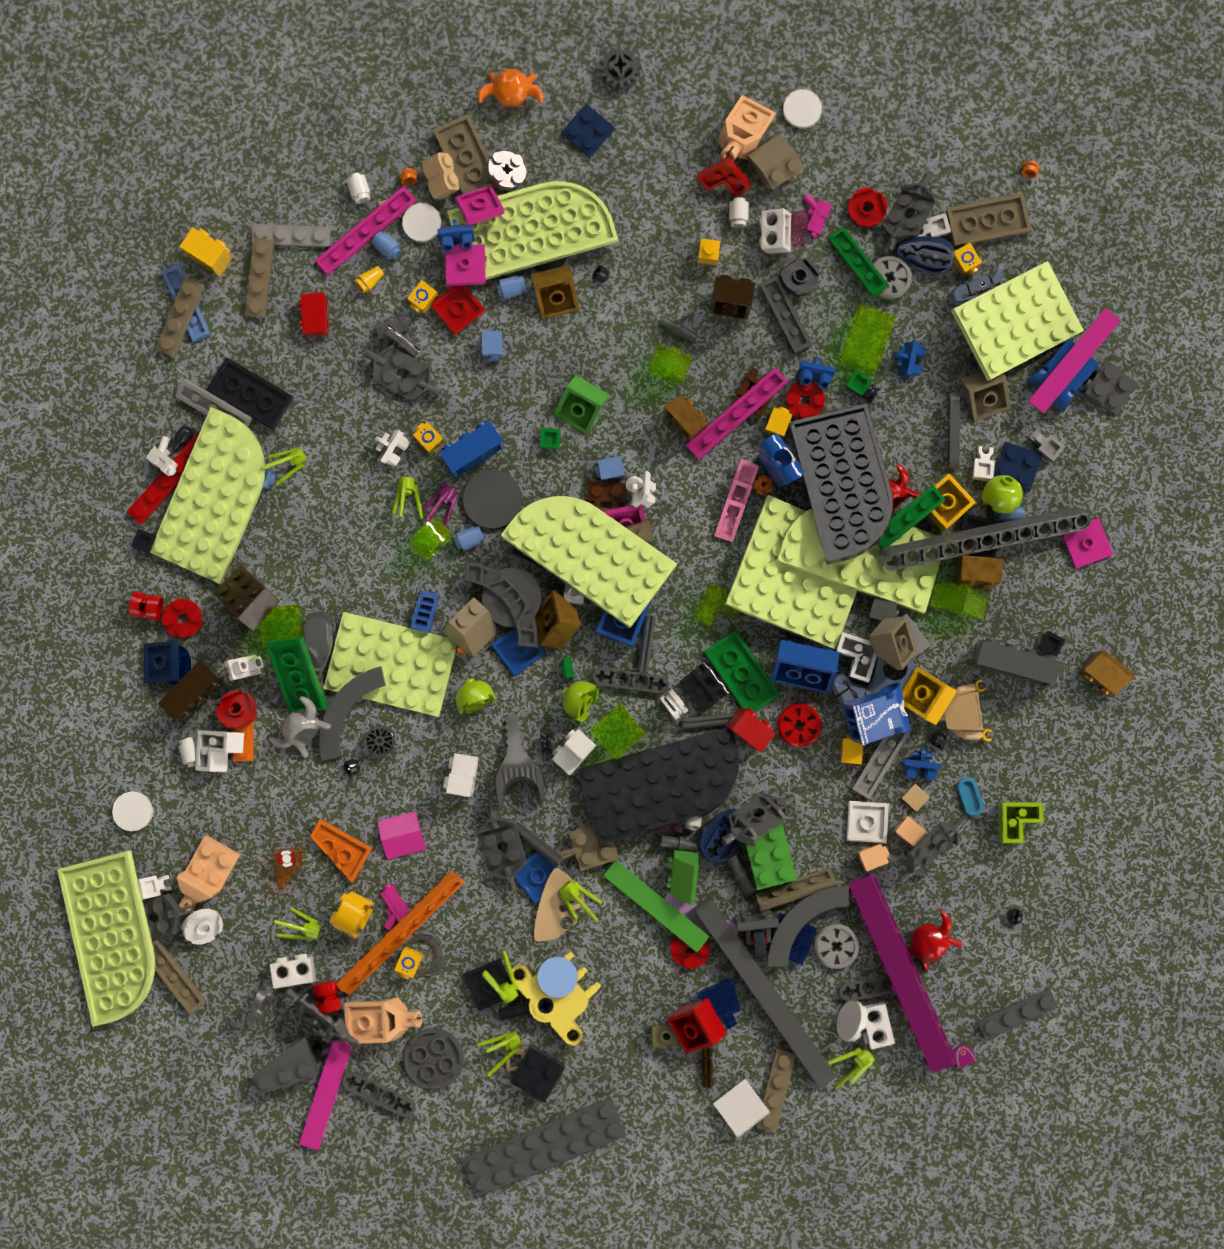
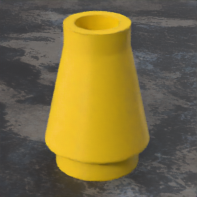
(367, 280)

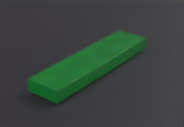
(858, 262)
(911, 515)

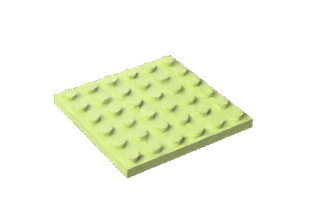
(784, 594)

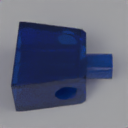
(723, 1000)

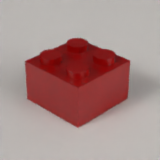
(696, 1026)

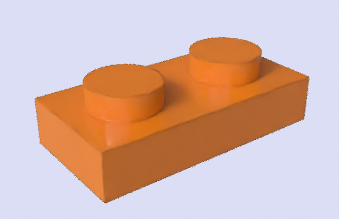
(248, 746)

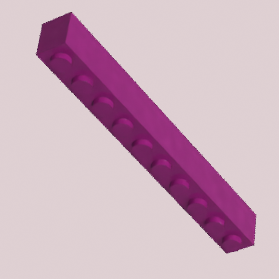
(903, 974)

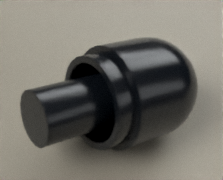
(182, 436)

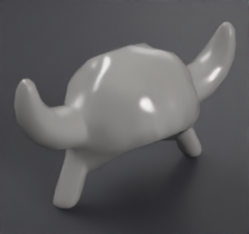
(300, 728)

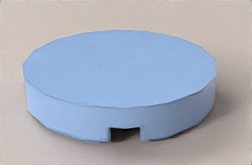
(557, 977)

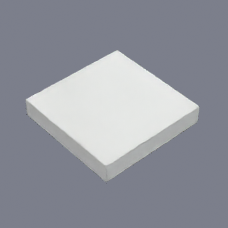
(867, 822)
(741, 1108)

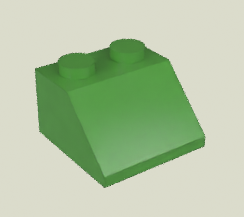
(581, 404)
(684, 876)

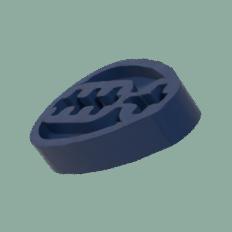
(932, 245)
(710, 833)

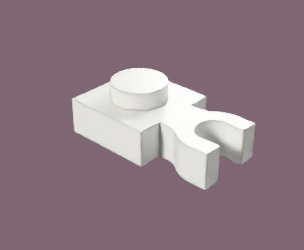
(936, 226)
(983, 467)
(152, 886)

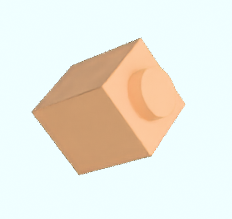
(910, 831)
(873, 857)

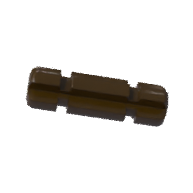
(707, 1067)

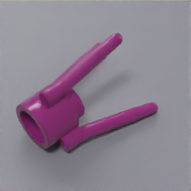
(444, 495)

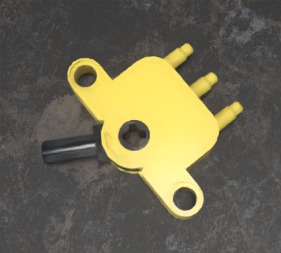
(562, 1010)

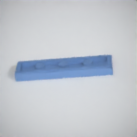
(197, 327)

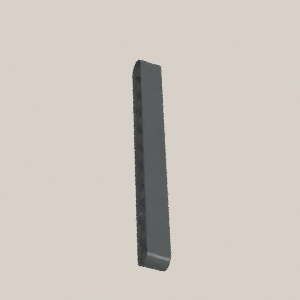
(976, 535)
(765, 992)

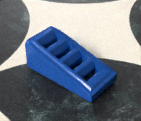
(426, 628)

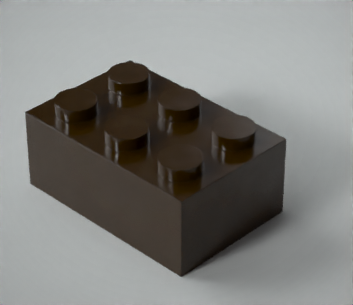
(732, 297)
(246, 597)
(191, 691)

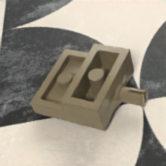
(587, 851)

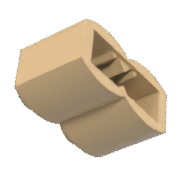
(440, 175)

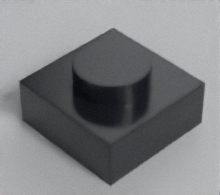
(143, 541)
(1051, 643)

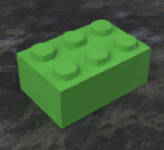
(771, 859)

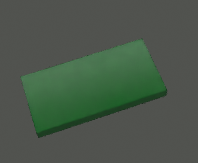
(741, 672)
(295, 673)

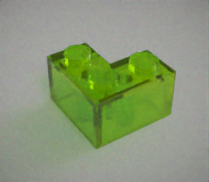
(960, 600)
(712, 603)

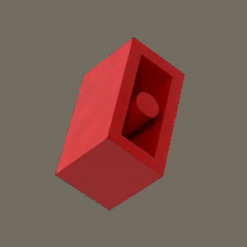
(314, 314)
(750, 729)

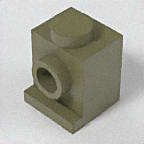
(657, 1033)

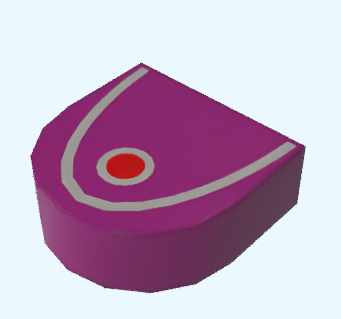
(964, 1055)

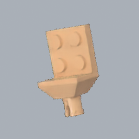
(744, 128)
(206, 872)
(379, 1020)

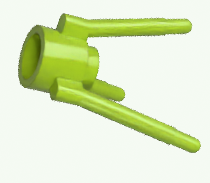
(294, 455)
(405, 488)
(570, 891)
(310, 930)
(506, 991)
(509, 1040)
(863, 1061)

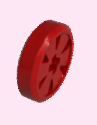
(809, 732)

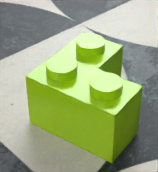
(1013, 815)

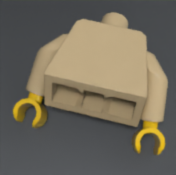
(964, 713)

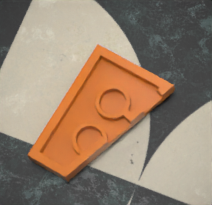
(343, 849)

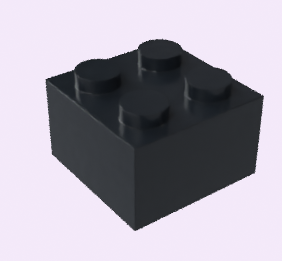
(537, 1073)

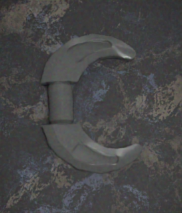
(432, 940)

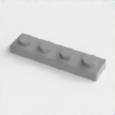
(293, 235)
(203, 400)
(879, 764)

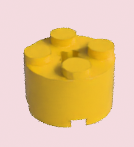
(352, 913)

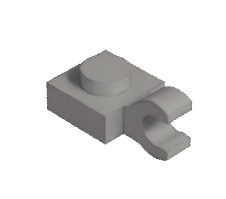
(1049, 445)

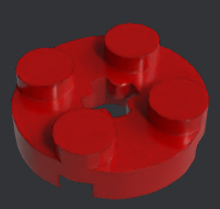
(871, 198)
(803, 411)
(193, 617)
(238, 720)
(689, 960)

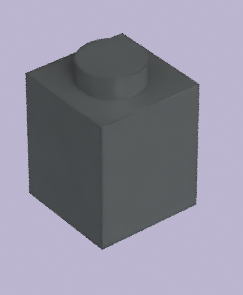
(882, 609)

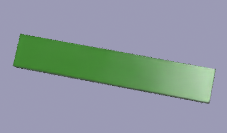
(656, 906)

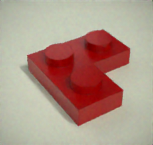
(724, 173)

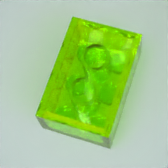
(866, 339)

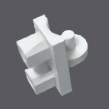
(387, 455)
(641, 490)
(244, 667)

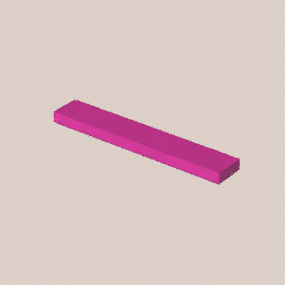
(365, 231)
(1074, 360)
(737, 413)
(325, 1095)

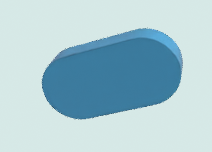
(970, 796)

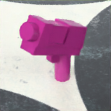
(819, 214)
(397, 906)

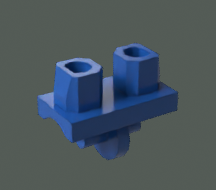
(455, 235)
(906, 358)
(814, 372)
(930, 768)

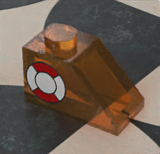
(288, 864)

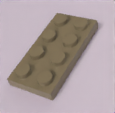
(467, 152)
(988, 220)

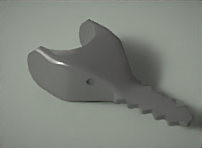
(319, 641)
(517, 764)

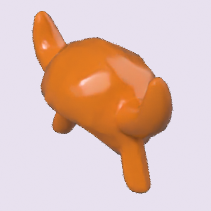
(510, 88)

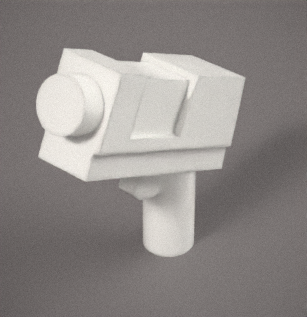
(159, 457)

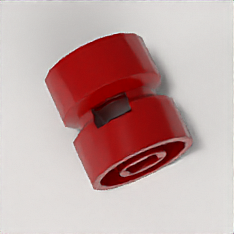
(152, 609)
(326, 996)

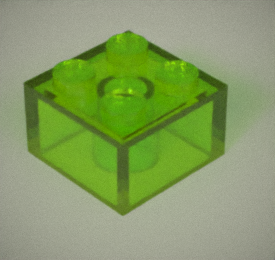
(282, 623)
(618, 731)

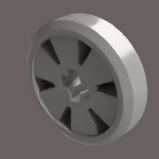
(901, 275)
(836, 933)

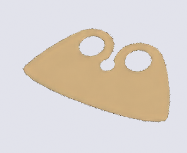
(548, 915)

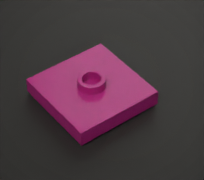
(479, 205)
(466, 265)
(1087, 545)

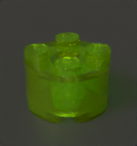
(670, 363)
(429, 538)

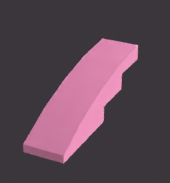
(736, 500)

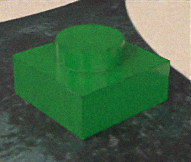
(859, 383)
(550, 438)
(567, 668)

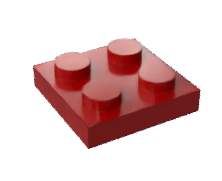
(458, 308)

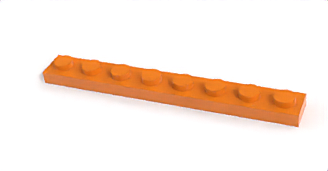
(400, 933)

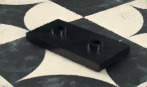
(250, 393)

